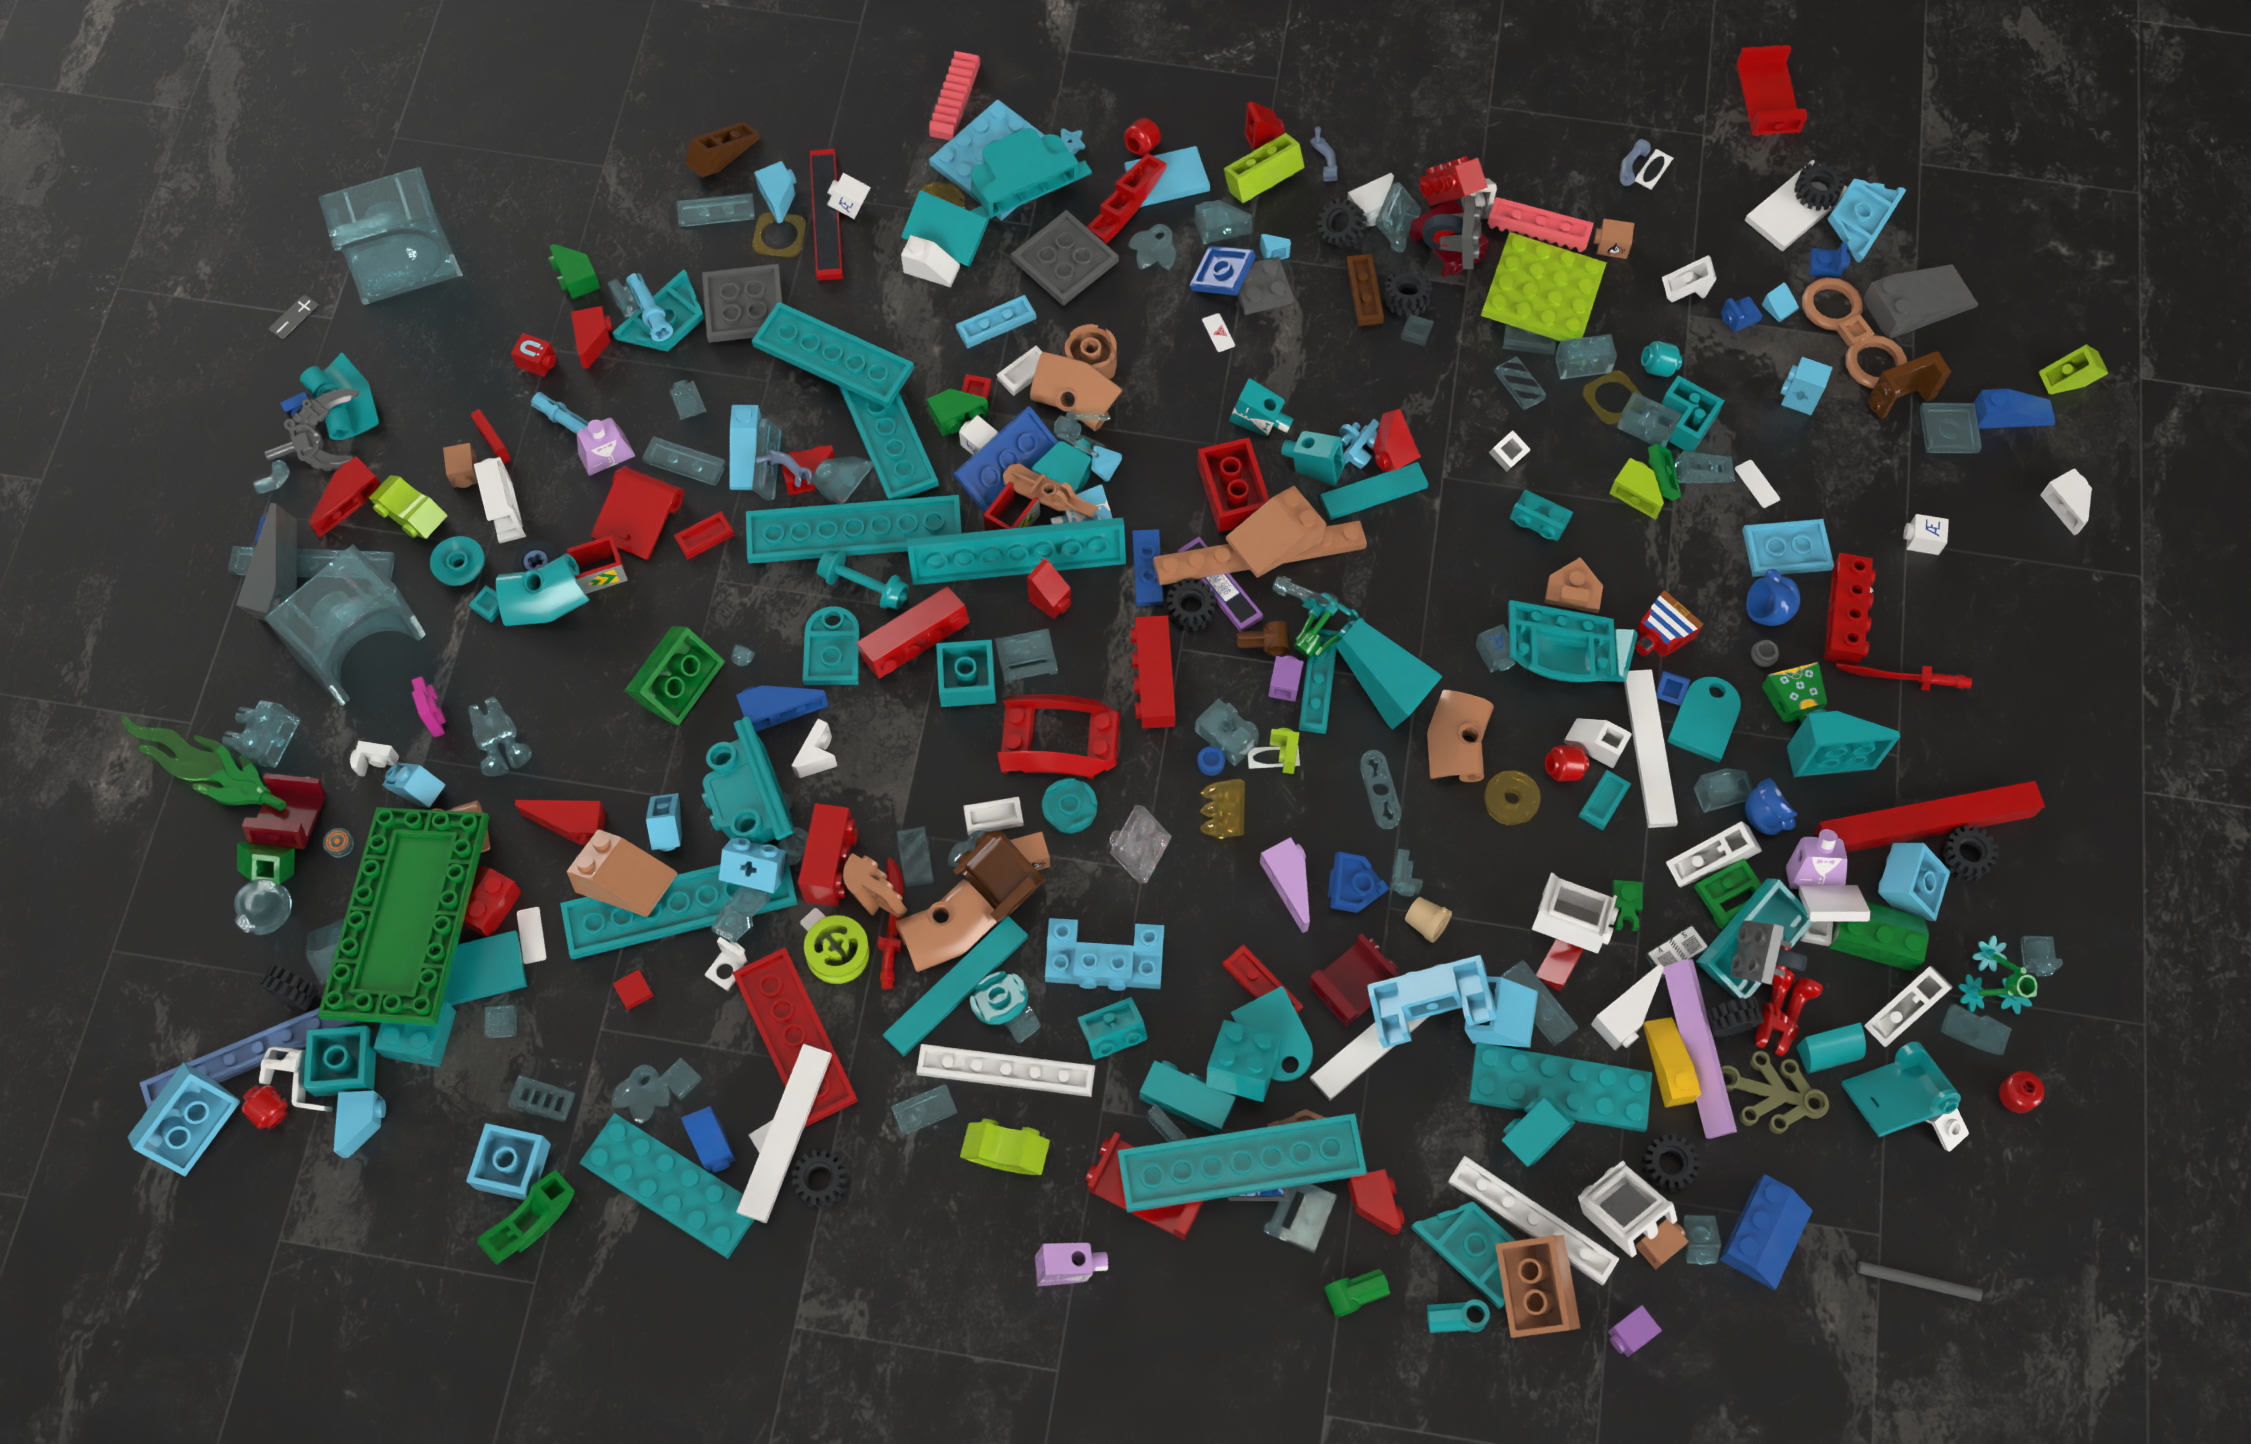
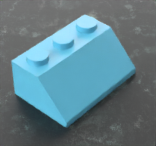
(183, 1119)

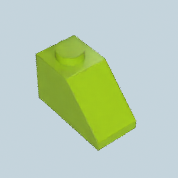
(2074, 371)
(1638, 488)

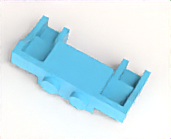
(1104, 963)
(1431, 993)

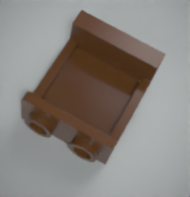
(1922, 374)
(999, 873)

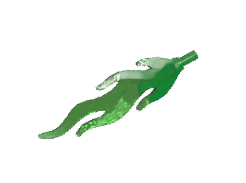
(216, 766)

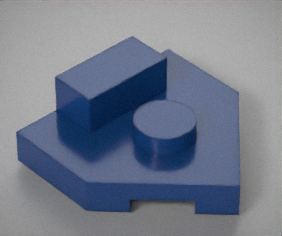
(1353, 883)

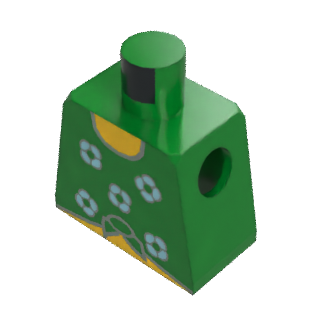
(1796, 692)

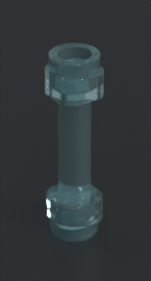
(1283, 585)

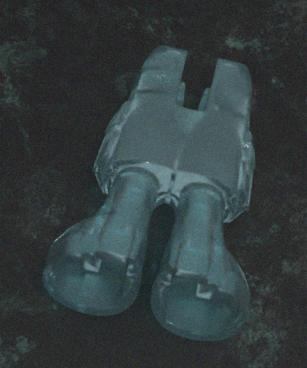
(495, 729)

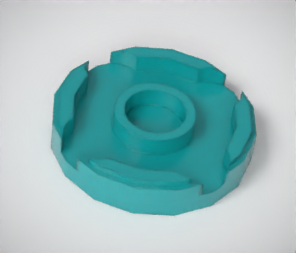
(1069, 805)
(999, 998)

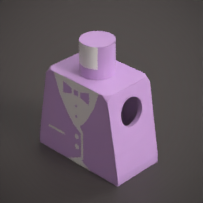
(602, 445)
(1818, 861)
(1056, 1266)

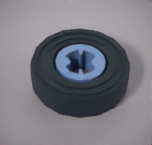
(531, 553)

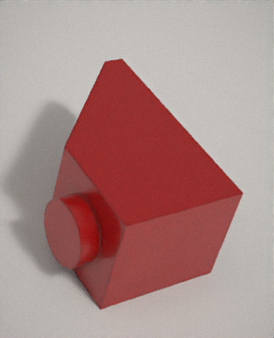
(1261, 125)
(591, 333)
(1394, 442)
(1048, 589)

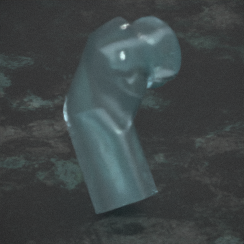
(276, 479)

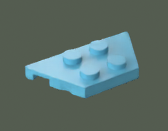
(1863, 214)

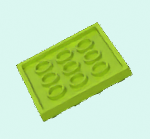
(1543, 288)

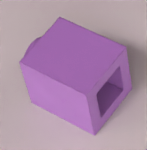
(1285, 678)
(1633, 1331)

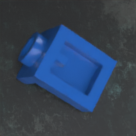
(1829, 262)
(1740, 313)

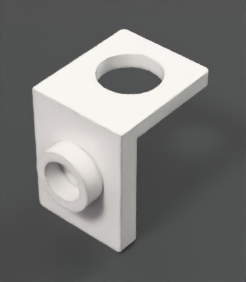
(731, 954)
(1949, 1129)

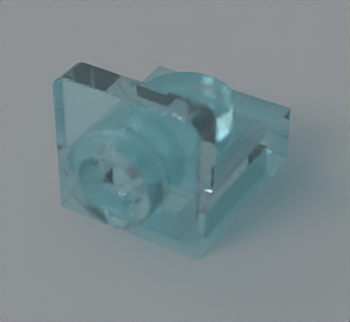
(623, 298)
(686, 399)
(1402, 874)
(2039, 955)
(1023, 1024)
(1703, 1239)

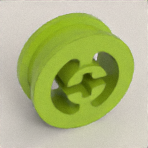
(845, 935)

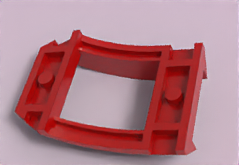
(1018, 735)

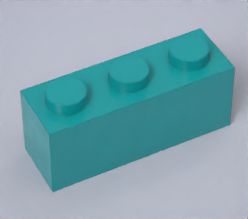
(1187, 1097)

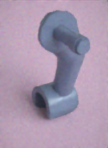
(1322, 146)
(1627, 176)
(778, 457)

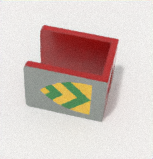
(1002, 503)
(594, 552)

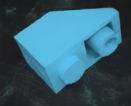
(413, 783)

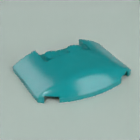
(1561, 642)

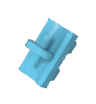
(1367, 436)

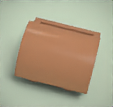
(870, 887)

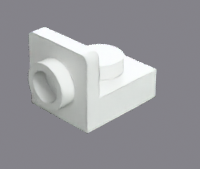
(373, 754)

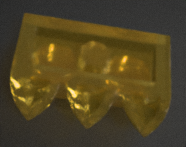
(1225, 809)

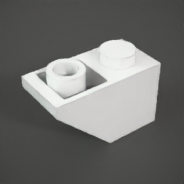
(1599, 739)

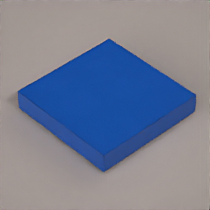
(1222, 270)

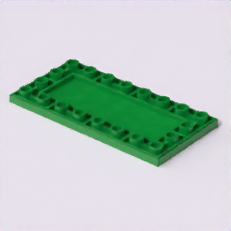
(404, 917)

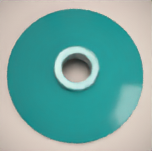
(456, 551)

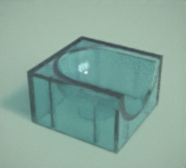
(391, 235)
(336, 612)

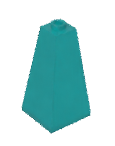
(1386, 671)

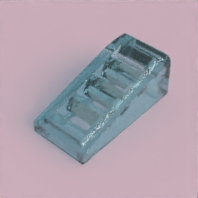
(1688, 471)
(534, 1085)

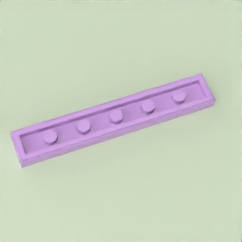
(1699, 1042)

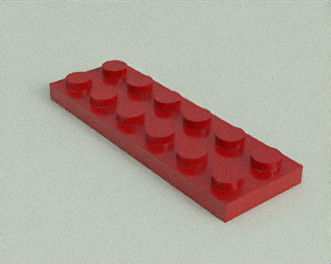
(789, 1021)

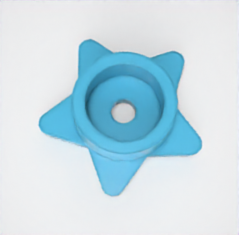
(1075, 137)

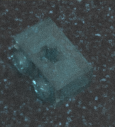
(1585, 356)
(1648, 420)
(1233, 744)

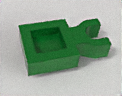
(1628, 902)

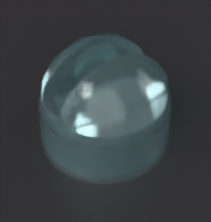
(741, 655)

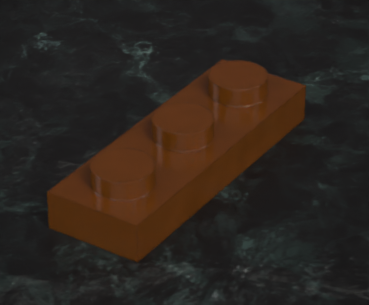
(1364, 289)

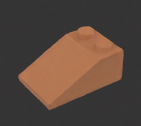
(1277, 532)
(620, 874)

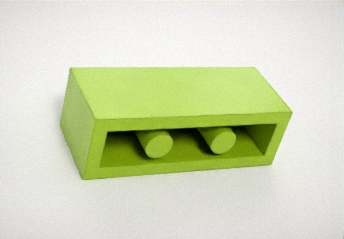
(1264, 168)

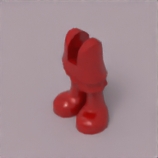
(1785, 1023)

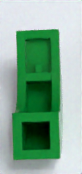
(530, 1220)

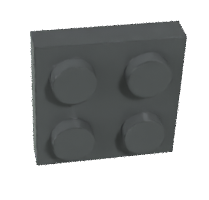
(1265, 287)

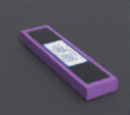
(1229, 594)

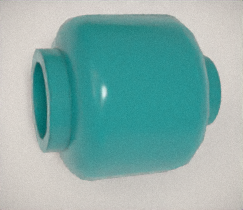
(1661, 359)

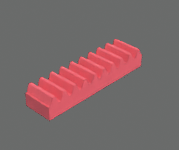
(954, 95)
(1540, 224)

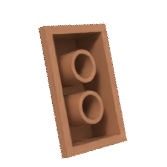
(1537, 1286)

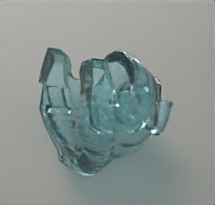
(262, 906)

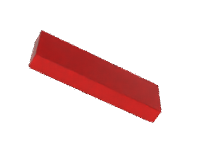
(1254, 975)

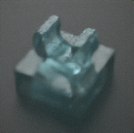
(500, 1021)

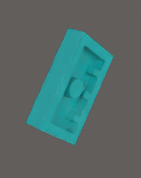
(1541, 515)
(1113, 1028)

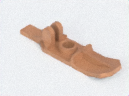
(1036, 485)

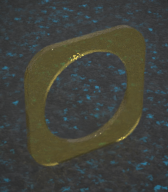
(791, 251)
(1589, 394)

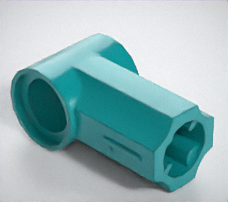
(1453, 1317)

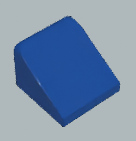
(1672, 687)

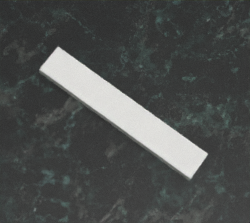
(1650, 749)
(1353, 1061)
(1006, 1070)
(784, 1133)
(1531, 1218)

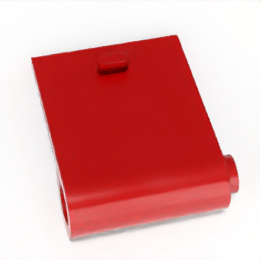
(637, 509)

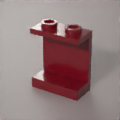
(1452, 260)
(296, 821)
(1345, 981)

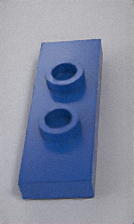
(1146, 547)

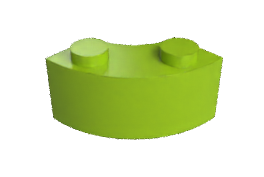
(407, 507)
(1005, 1148)

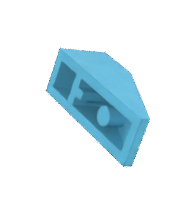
(743, 444)

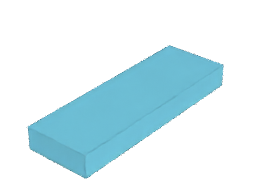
(995, 321)

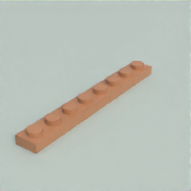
(1225, 560)

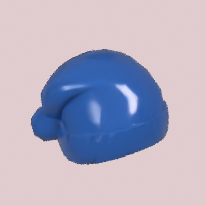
(1773, 599)
(1768, 809)

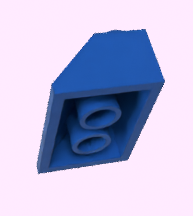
(1767, 1232)

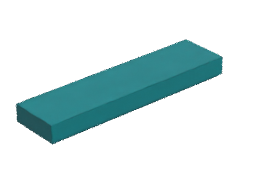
(1373, 491)
(1318, 687)

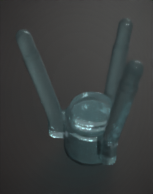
(1069, 430)

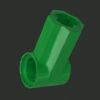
(1349, 1294)

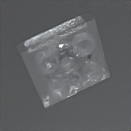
(1135, 841)

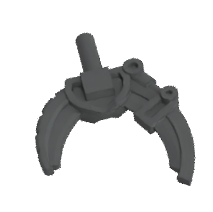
(306, 438)

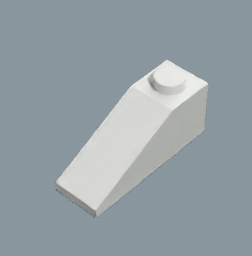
(1714, 854)
(1908, 1006)
(1626, 1014)

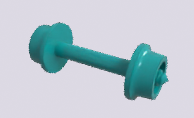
(832, 566)

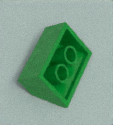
(675, 675)
(1886, 938)

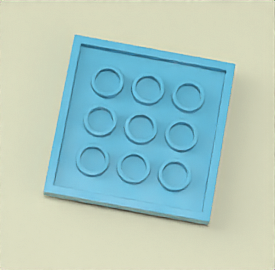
(965, 149)

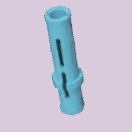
(558, 412)

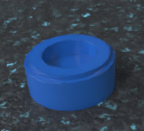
(1211, 760)

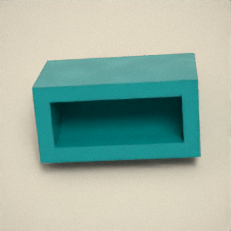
(1832, 1048)

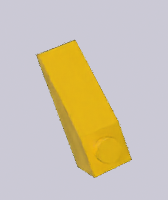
(1671, 1063)

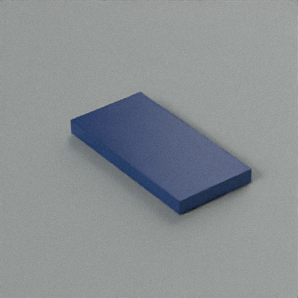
(1019, 442)

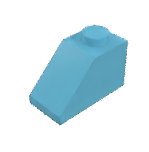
(776, 188)
(664, 822)
(357, 1120)

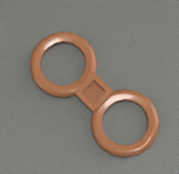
(1851, 328)

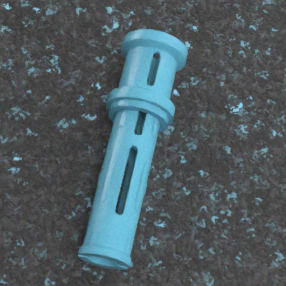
(652, 314)

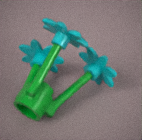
(1308, 640)
(2017, 986)

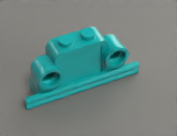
(1022, 170)
(745, 789)

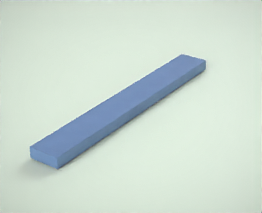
(247, 1052)

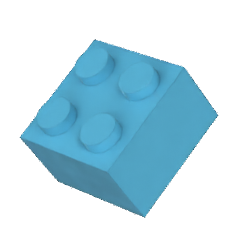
(508, 1161)

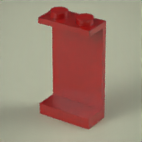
(1769, 90)
(1107, 1184)

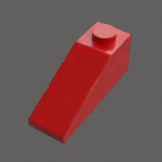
(344, 494)
(570, 819)

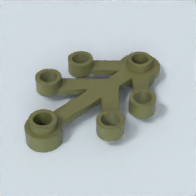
(1777, 1093)

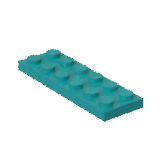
(833, 354)
(891, 445)
(1581, 1088)
(668, 1185)

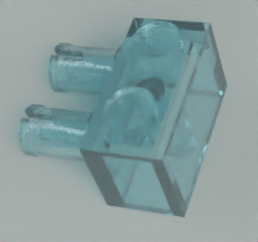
(266, 733)

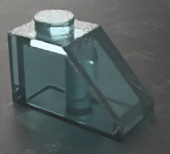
(1221, 221)
(840, 476)
(1722, 788)

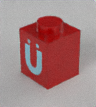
(533, 355)

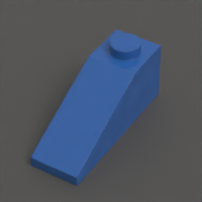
(2012, 409)
(776, 704)
(709, 1139)

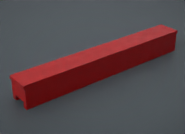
(1936, 817)

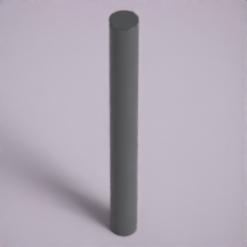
(1919, 1281)

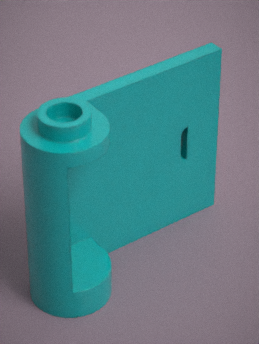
(1903, 1091)

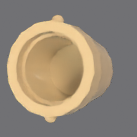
(1428, 918)

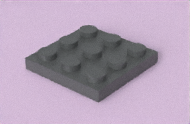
(1064, 257)
(739, 300)

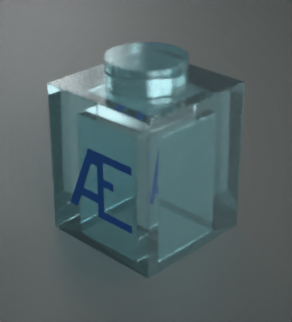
(1494, 648)

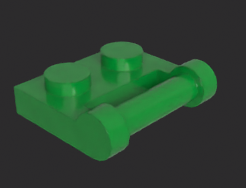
(1725, 886)

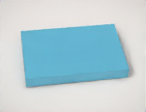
(1181, 177)
(1788, 547)

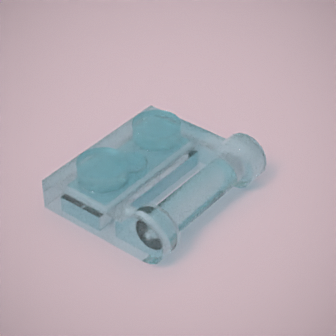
(1397, 216)
(1024, 649)
(1309, 1219)

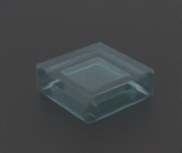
(1417, 330)
(680, 1078)

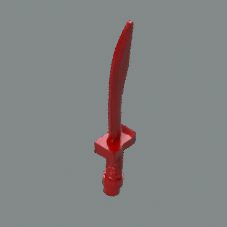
(1925, 678)
(890, 943)

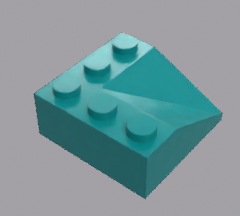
(1838, 744)

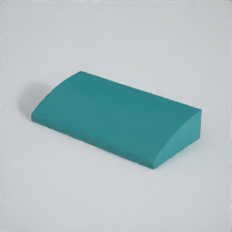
(1769, 904)

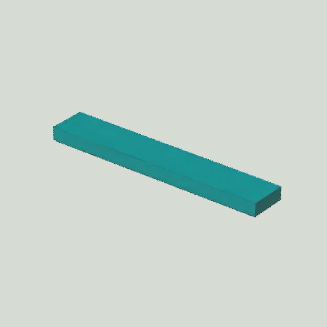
(955, 986)

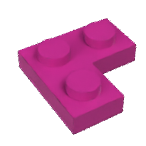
(427, 708)

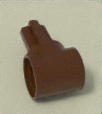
(1273, 639)

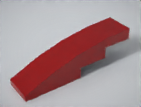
(1128, 197)

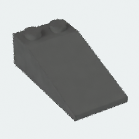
(1917, 299)
(273, 565)

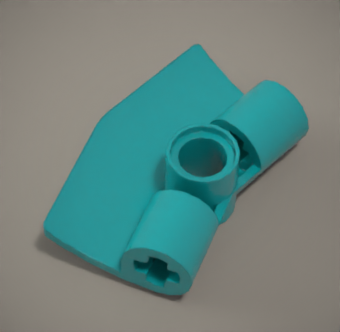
(348, 417)
(525, 603)

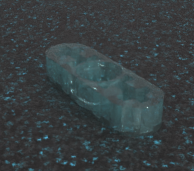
(1385, 778)

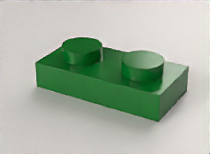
(1664, 470)

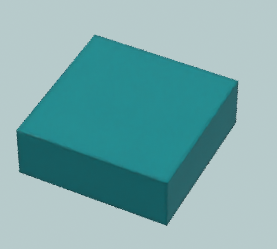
(486, 604)

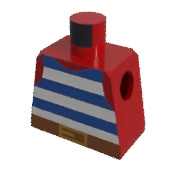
(1666, 627)

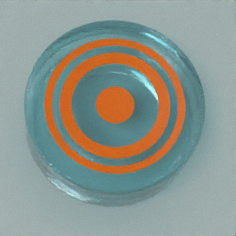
(338, 842)

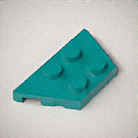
(680, 311)
(1468, 1242)

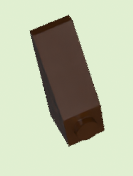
(717, 149)

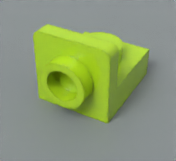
(1288, 744)

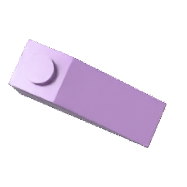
(1287, 872)

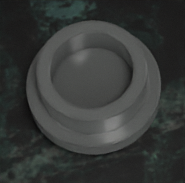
(1765, 653)

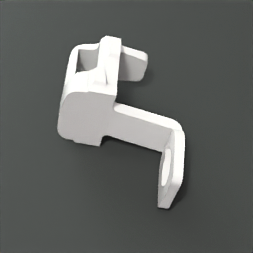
(293, 1062)

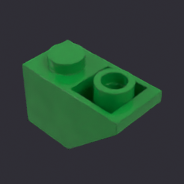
(575, 271)
(954, 408)
(265, 862)

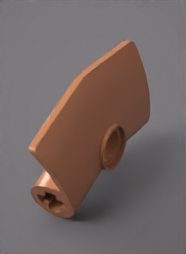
(1059, 375)
(1455, 717)
(936, 942)

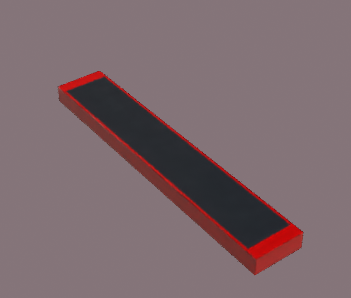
(825, 217)

